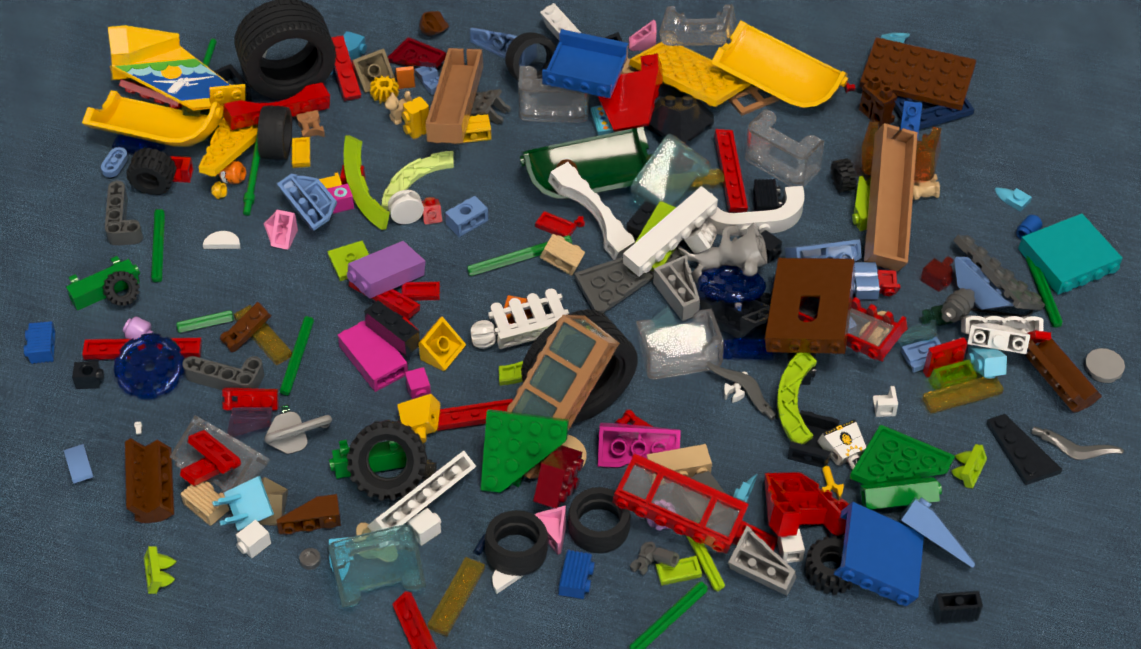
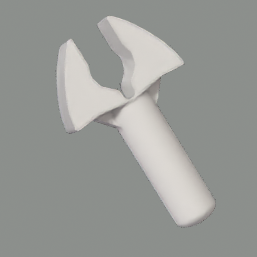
(739, 394)

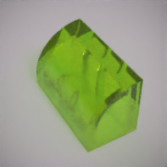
(952, 375)

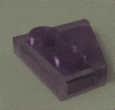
(249, 419)

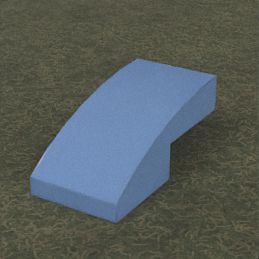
(428, 77)
(78, 463)

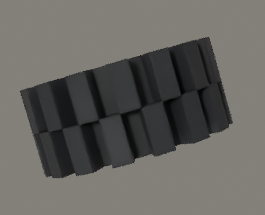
(843, 175)
(132, 288)

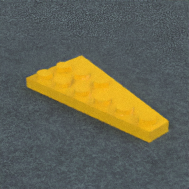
(226, 147)

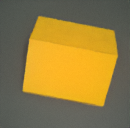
(440, 345)

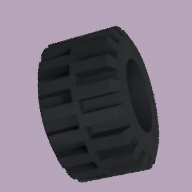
(151, 171)
(818, 573)

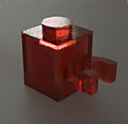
(938, 274)

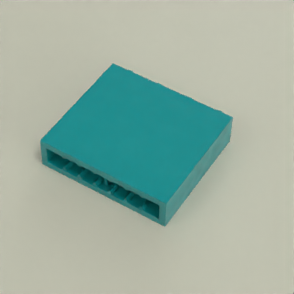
(1070, 253)

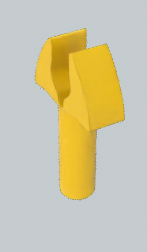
(838, 489)

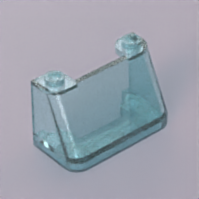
(669, 173)

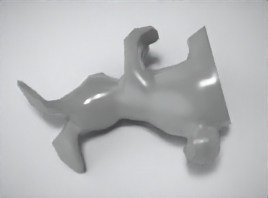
(746, 252)

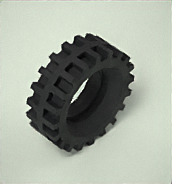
(380, 486)

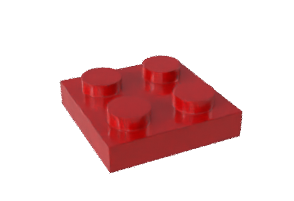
(945, 355)

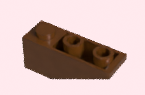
(314, 514)

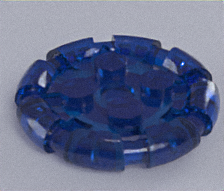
(731, 285)
(141, 358)

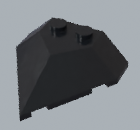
(681, 117)
(739, 318)

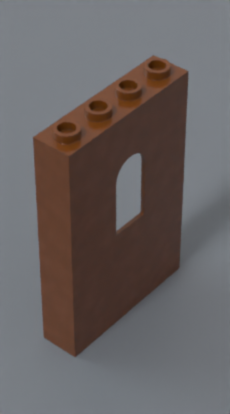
(814, 277)

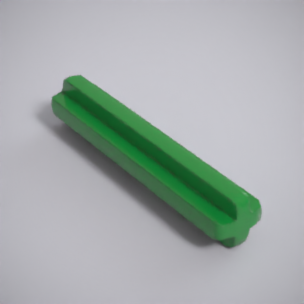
(204, 321)

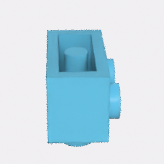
(987, 361)

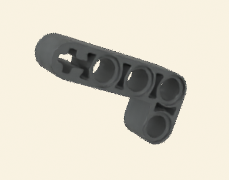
(117, 228)
(224, 376)

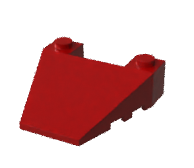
(634, 95)
(798, 501)

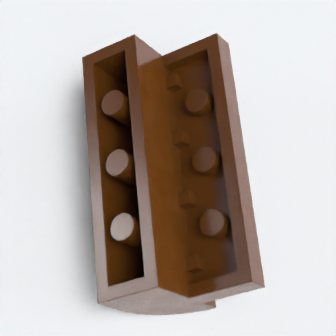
(1062, 375)
(149, 481)

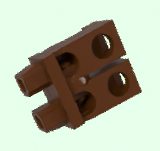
(878, 100)

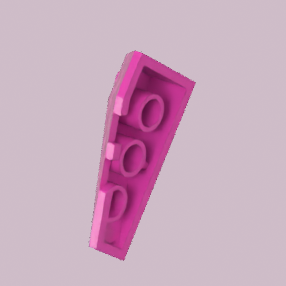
(621, 441)

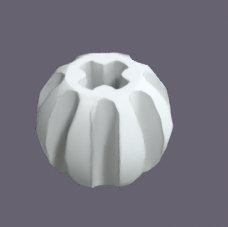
(483, 334)

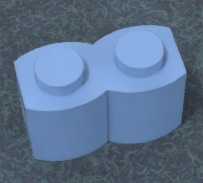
(866, 281)

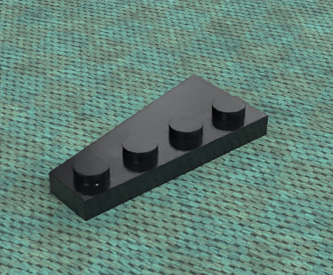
(1024, 454)

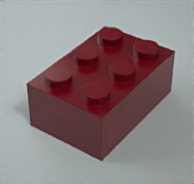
(558, 476)

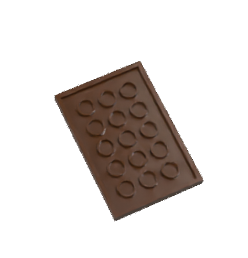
(920, 72)

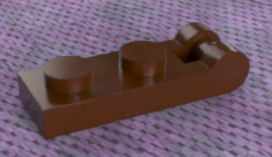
(245, 327)

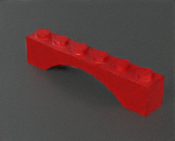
(244, 114)

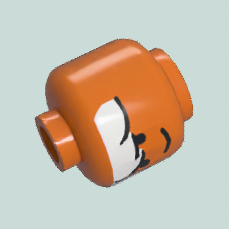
(233, 173)

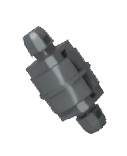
(958, 305)

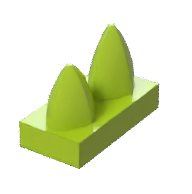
(974, 463)
(153, 563)

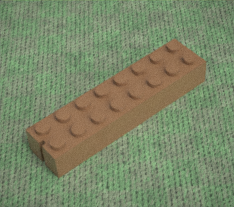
(454, 96)
(891, 197)

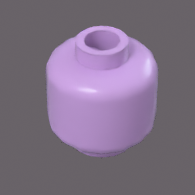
(135, 327)

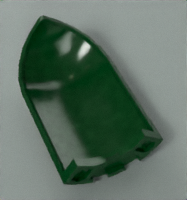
(601, 160)

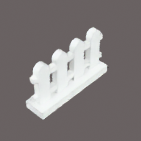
(525, 329)

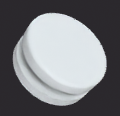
(405, 207)

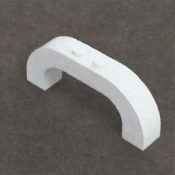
(770, 220)

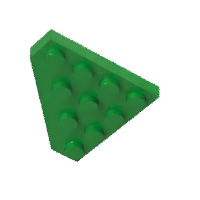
(516, 445)
(899, 457)

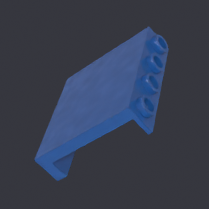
(586, 63)
(881, 554)

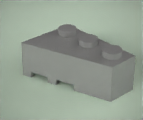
(677, 287)
(761, 563)

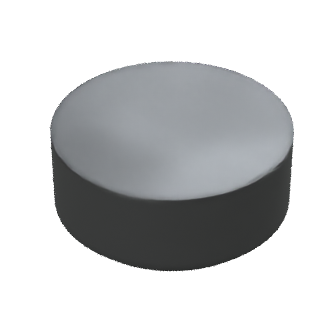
(310, 558)

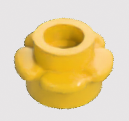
(219, 190)

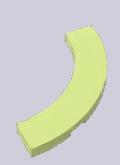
(416, 170)

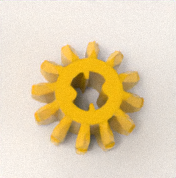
(382, 87)

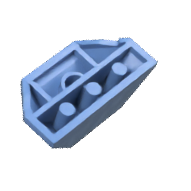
(308, 199)
(986, 293)

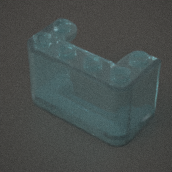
(376, 561)

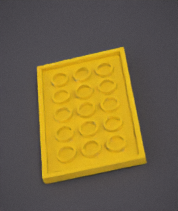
(694, 74)

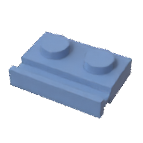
(916, 353)

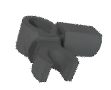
(650, 553)

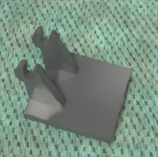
(483, 103)

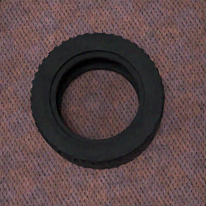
(278, 22)
(615, 376)

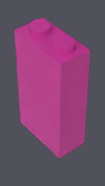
(372, 356)

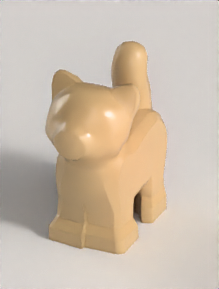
(396, 106)
(926, 188)

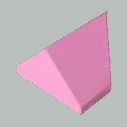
(644, 38)
(281, 229)
(555, 525)

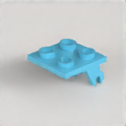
(247, 503)

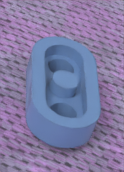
(114, 162)

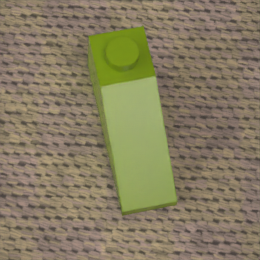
(861, 205)

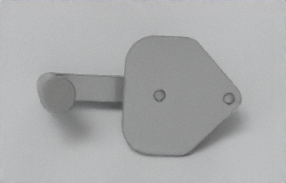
(288, 431)

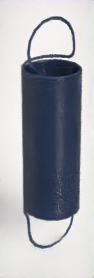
(480, 546)

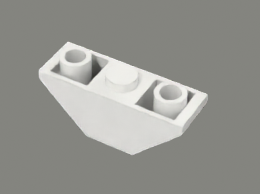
(701, 237)
(998, 337)

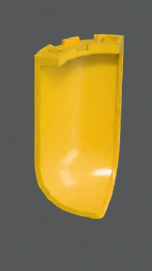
(778, 68)
(152, 121)

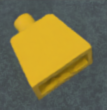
(421, 415)

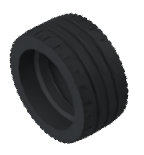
(519, 44)
(274, 132)
(593, 540)
(516, 562)

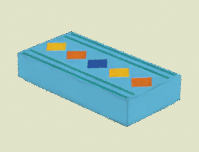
(601, 121)

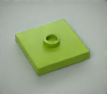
(343, 255)

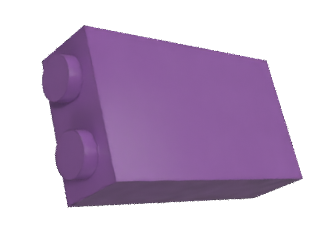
(386, 269)

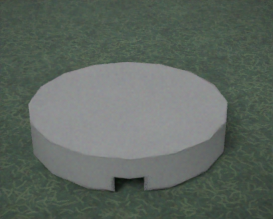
(1104, 365)

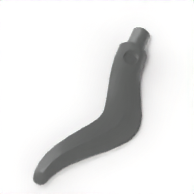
(750, 386)
(1072, 450)

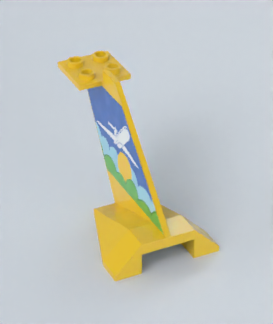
(164, 66)

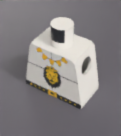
(844, 443)

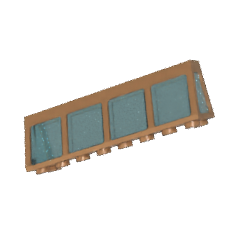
(564, 372)

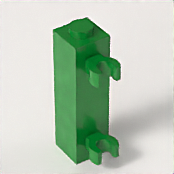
(91, 290)
(382, 457)
(899, 492)

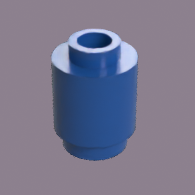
(1029, 225)

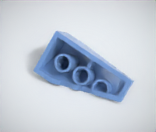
(498, 44)
(842, 250)
(927, 522)

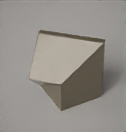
(371, 66)
(277, 497)

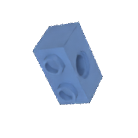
(466, 216)

